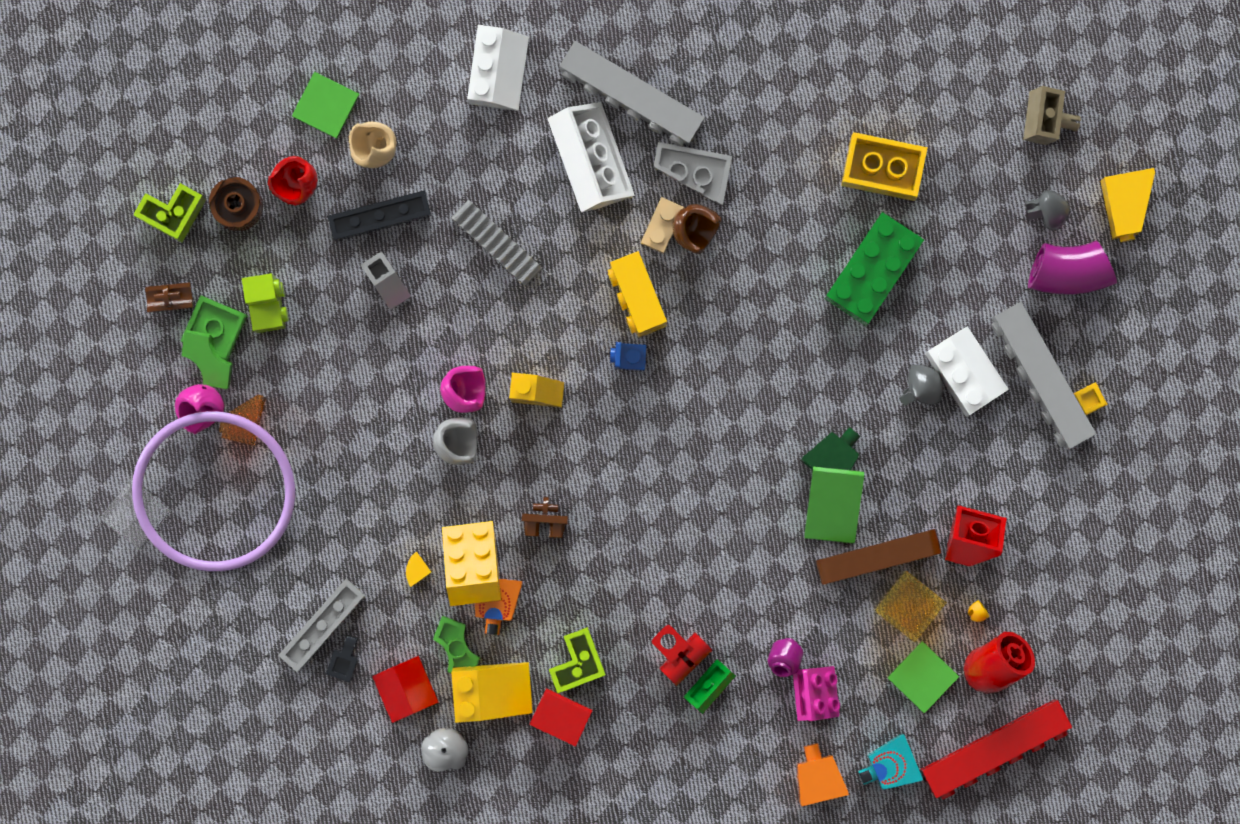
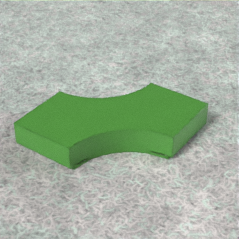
(214, 369)
(452, 637)

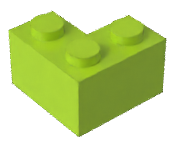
(175, 217)
(263, 297)
(584, 664)

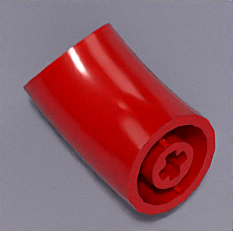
(999, 663)

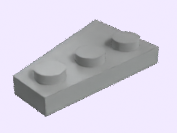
(695, 168)

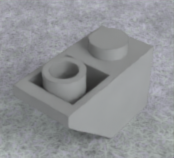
(386, 280)

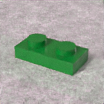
(709, 686)

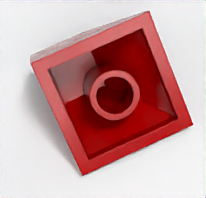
(975, 537)

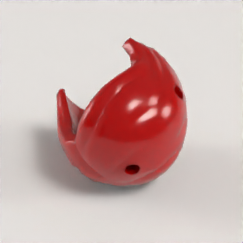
(293, 180)

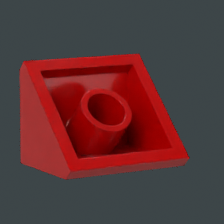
(405, 689)
(560, 717)

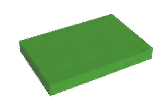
(834, 504)

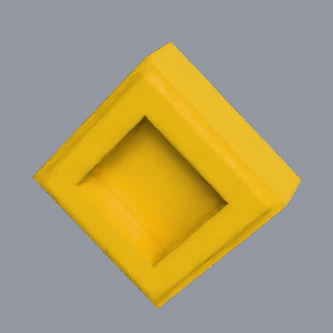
(1090, 398)

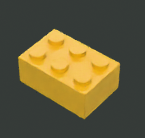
(884, 166)
(637, 295)
(471, 563)

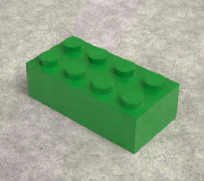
(874, 269)

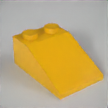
(491, 691)

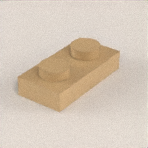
(660, 227)

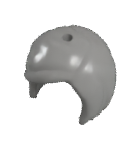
(456, 441)
(455, 746)

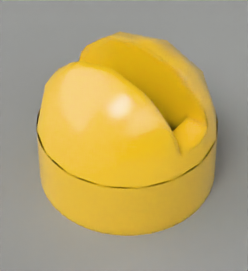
(978, 612)

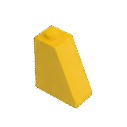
(1127, 201)
(536, 390)

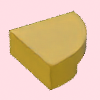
(416, 569)

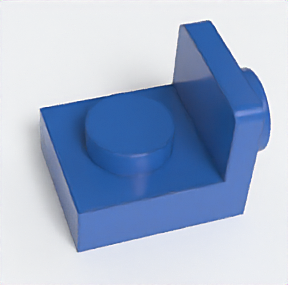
(628, 356)

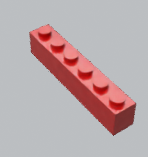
(996, 748)

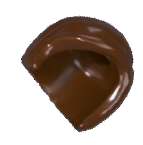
(695, 227)

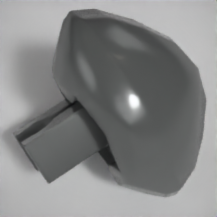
(1051, 207)
(924, 386)

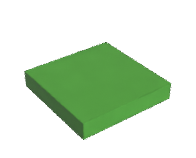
(325, 105)
(220, 322)
(923, 677)

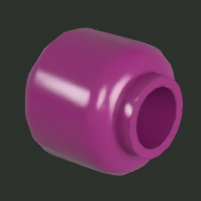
(785, 657)

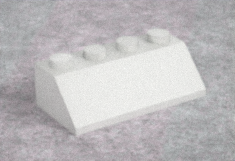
(590, 156)

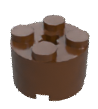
(232, 190)

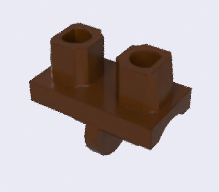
(169, 297)
(533, 521)

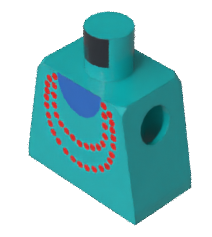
(891, 765)

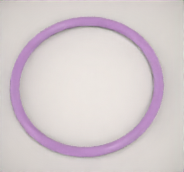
(213, 416)

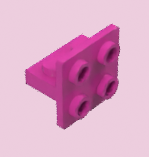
(816, 693)

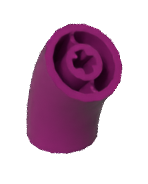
(1071, 269)

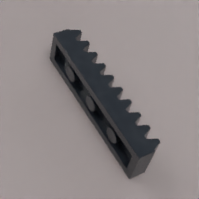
(379, 216)

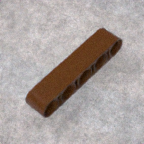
(878, 556)

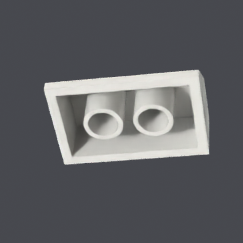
(497, 68)
(966, 371)

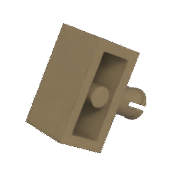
(1046, 116)

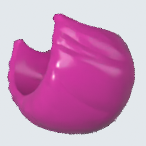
(464, 389)
(195, 400)

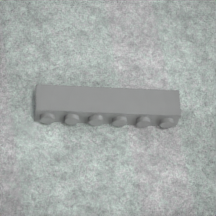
(631, 93)
(1043, 376)

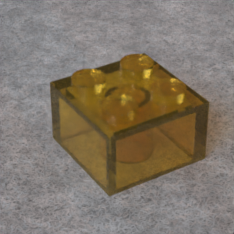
(909, 606)

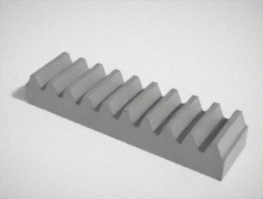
(496, 243)
(322, 625)

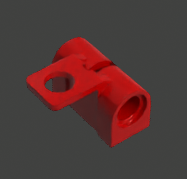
(683, 656)

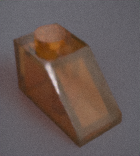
(250, 410)

